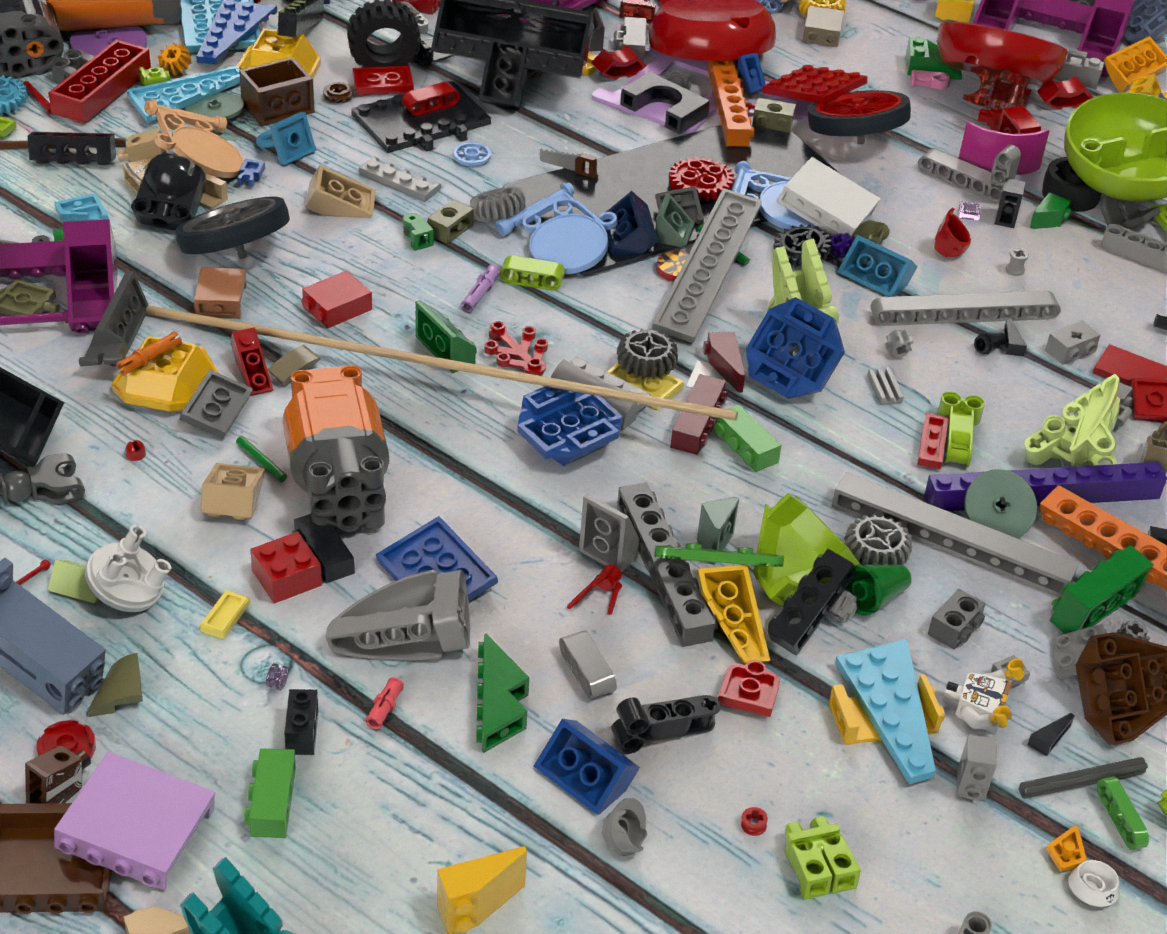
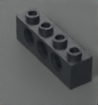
(103, 142)
(795, 636)

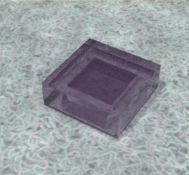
(969, 210)

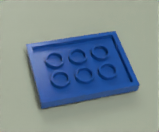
(437, 549)

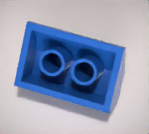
(586, 766)

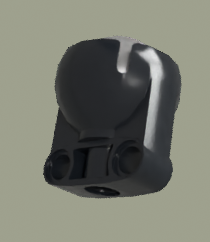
(169, 192)

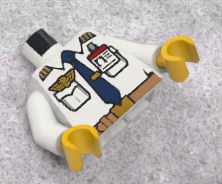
(985, 696)

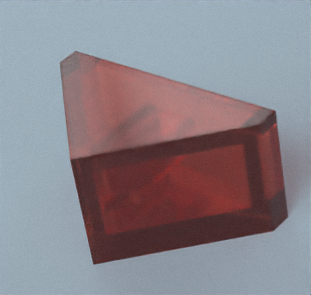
(637, 9)

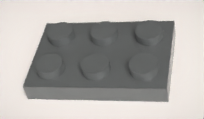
(216, 404)

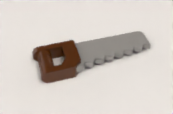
(571, 162)

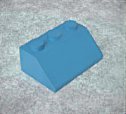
(877, 267)

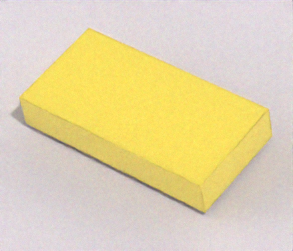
(224, 614)

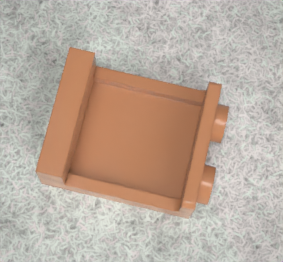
(220, 292)

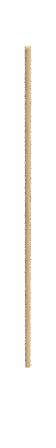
(448, 364)

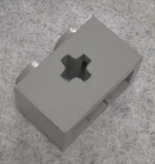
(1072, 342)
(976, 767)

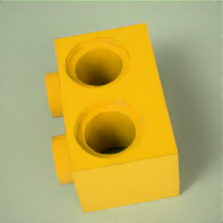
(1146, 85)

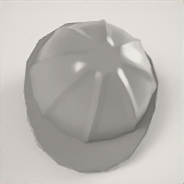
(625, 827)

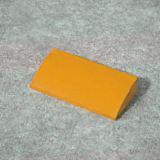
(1135, 62)

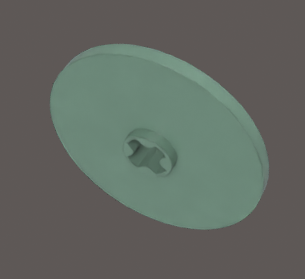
(219, 104)
(1014, 494)

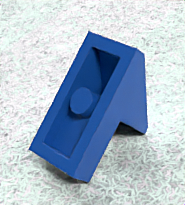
(750, 70)

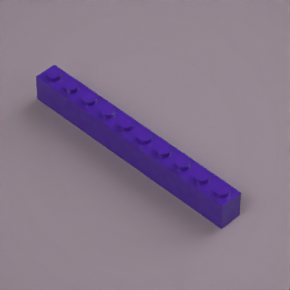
(1091, 483)

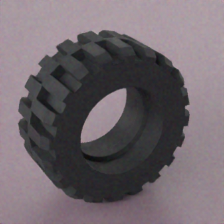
(378, 16)

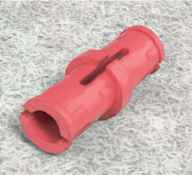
(384, 703)

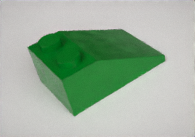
(924, 56)

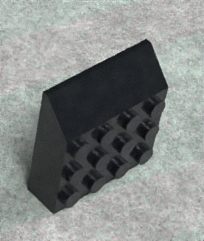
(25, 417)

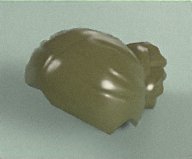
(872, 231)

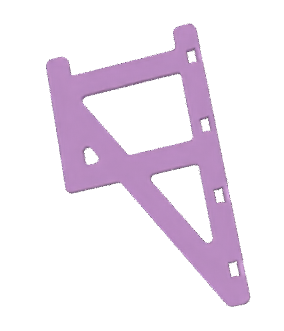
(657, 111)

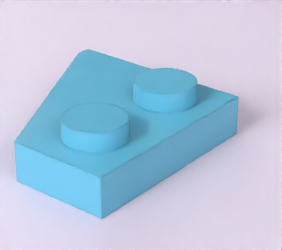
(81, 209)

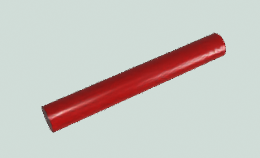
(37, 96)

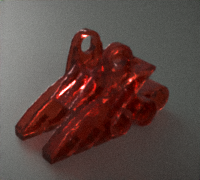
(998, 94)

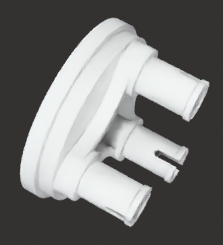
(126, 574)

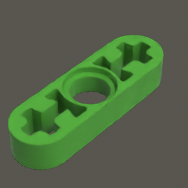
(1122, 813)

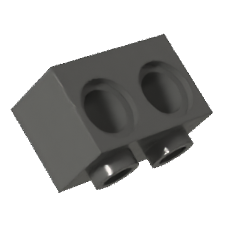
(957, 619)

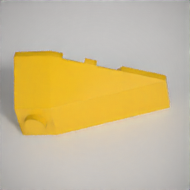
(734, 605)

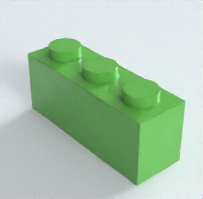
(749, 439)
(271, 793)

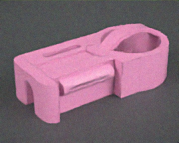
(928, 78)

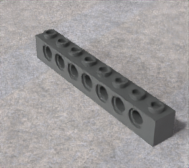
(670, 576)

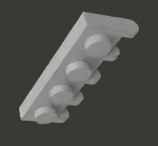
(399, 180)

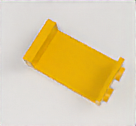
(855, 724)

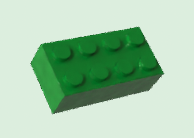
(1101, 590)

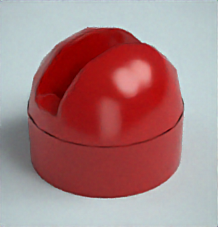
(131, 452)

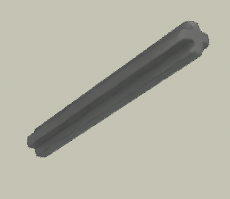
(1081, 777)

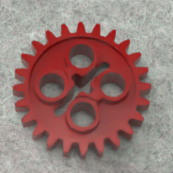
(704, 174)

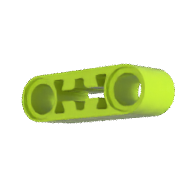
(532, 273)

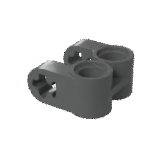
(65, 66)

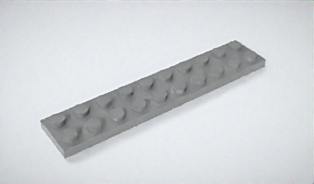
(707, 266)

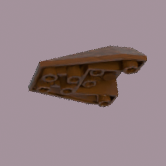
(1122, 685)

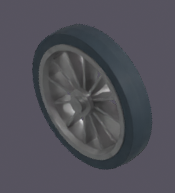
(232, 226)

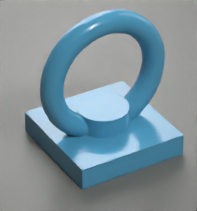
(290, 138)

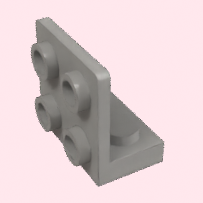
(1069, 647)

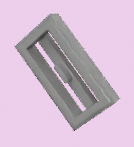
(889, 384)

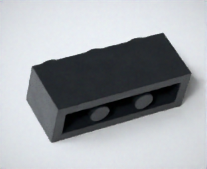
(327, 547)

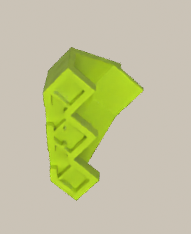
(800, 537)

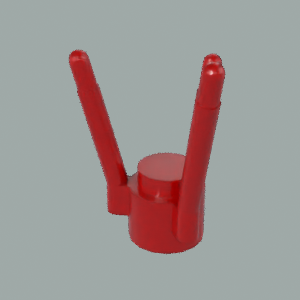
(606, 580)

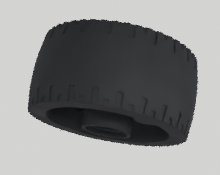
(1064, 182)

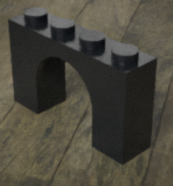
(650, 88)

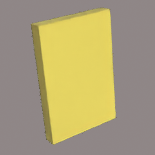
(663, 387)

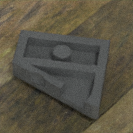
(687, 199)

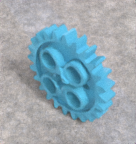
(12, 94)

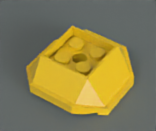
(273, 47)
(167, 380)

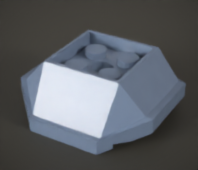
(1147, 20)

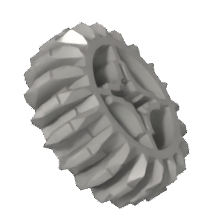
(498, 203)
(878, 541)

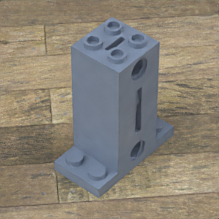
(45, 648)

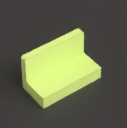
(70, 580)

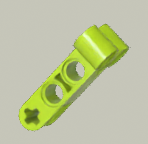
(962, 416)

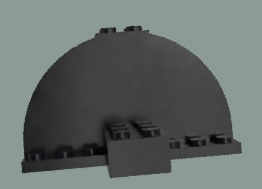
(552, 43)

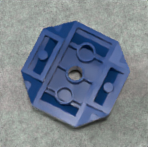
(778, 335)
(567, 423)

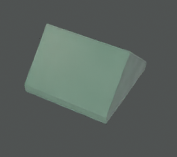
(673, 223)
(717, 523)

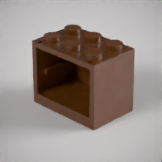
(276, 91)

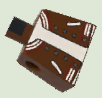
(55, 775)

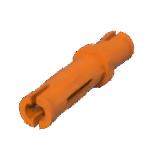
(141, 357)

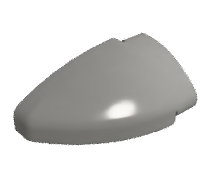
(406, 620)

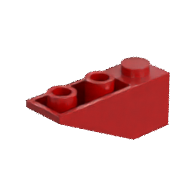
(251, 360)

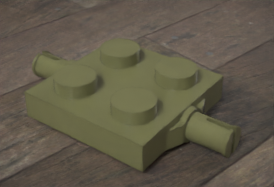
(27, 298)

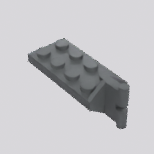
(118, 325)

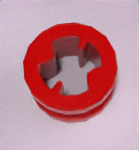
(754, 829)

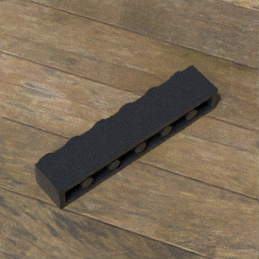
(299, 17)

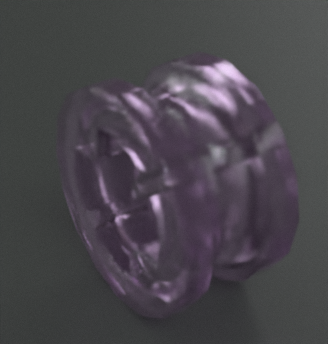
(277, 676)

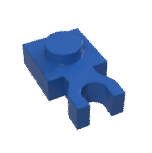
(250, 170)

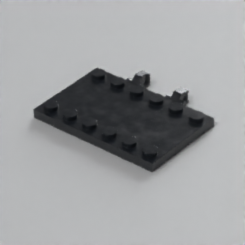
(398, 128)

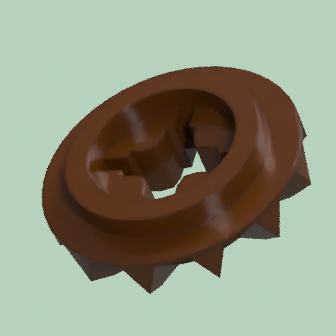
(343, 92)

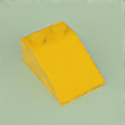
(478, 888)

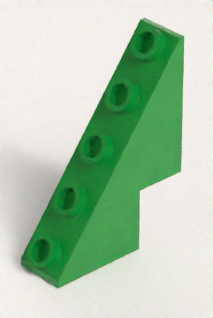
(501, 691)

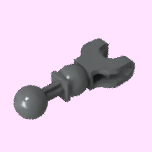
(44, 482)

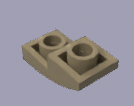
(297, 359)

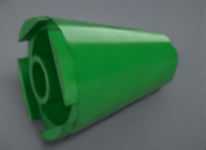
(877, 585)

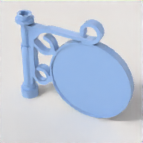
(770, 208)
(567, 238)

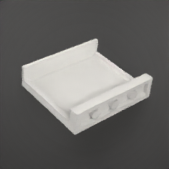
(827, 199)

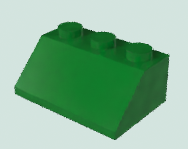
(442, 336)

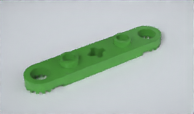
(695, 552)

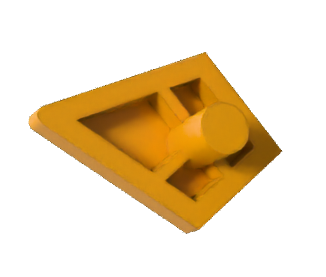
(1067, 850)

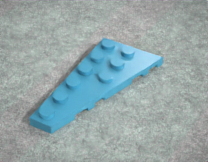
(183, 91)
(889, 695)

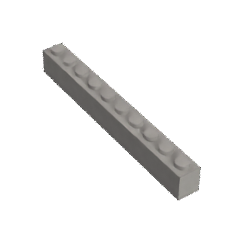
(957, 535)

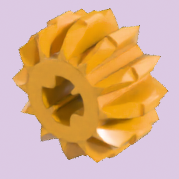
(174, 59)

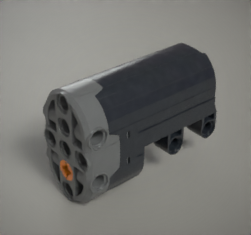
(27, 38)

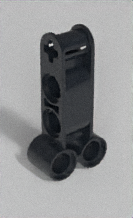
(662, 720)

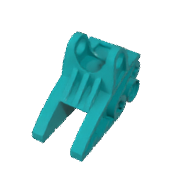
(236, 913)

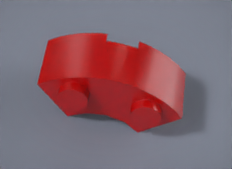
(618, 63)
(1064, 93)

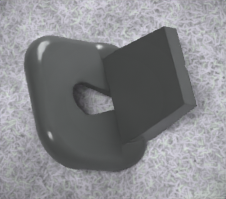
(1112, 214)

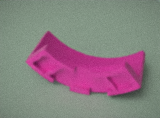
(982, 145)

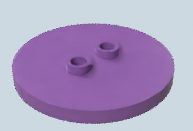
(95, 40)

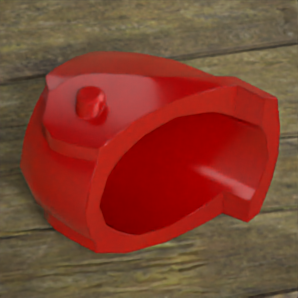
(952, 236)

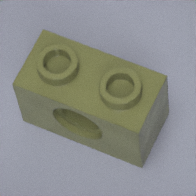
(773, 115)
(451, 221)

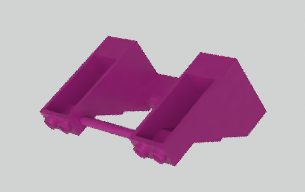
(1101, 25)
(84, 257)

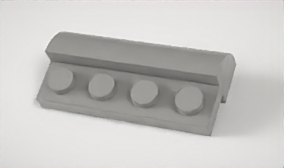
(583, 372)

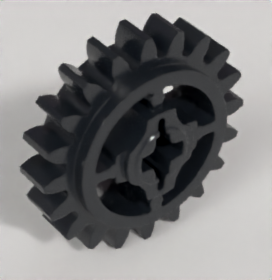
(793, 239)

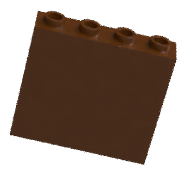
(41, 876)

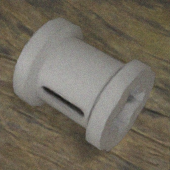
(1017, 261)

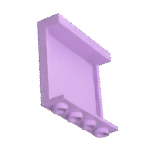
(133, 819)

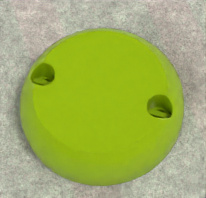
(1120, 145)

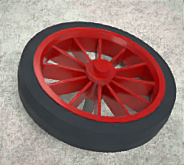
(860, 114)

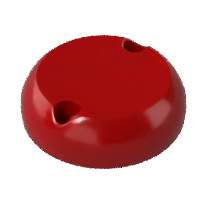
(712, 29)
(996, 48)

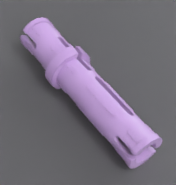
(484, 282)

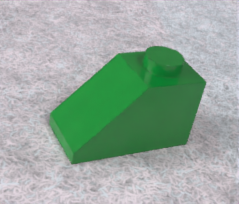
(1051, 212)

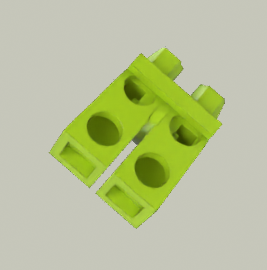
(820, 858)

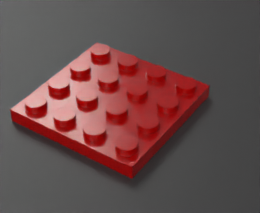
(815, 84)

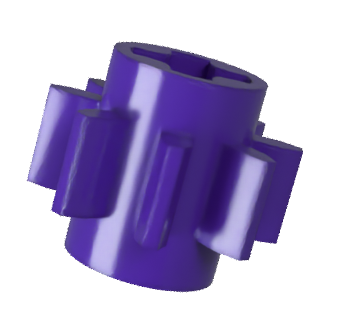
(841, 244)

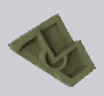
(119, 687)

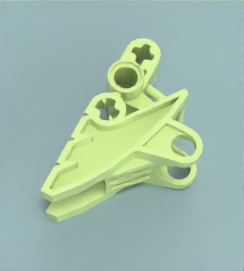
(805, 284)
(1091, 427)

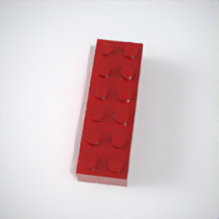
(99, 81)

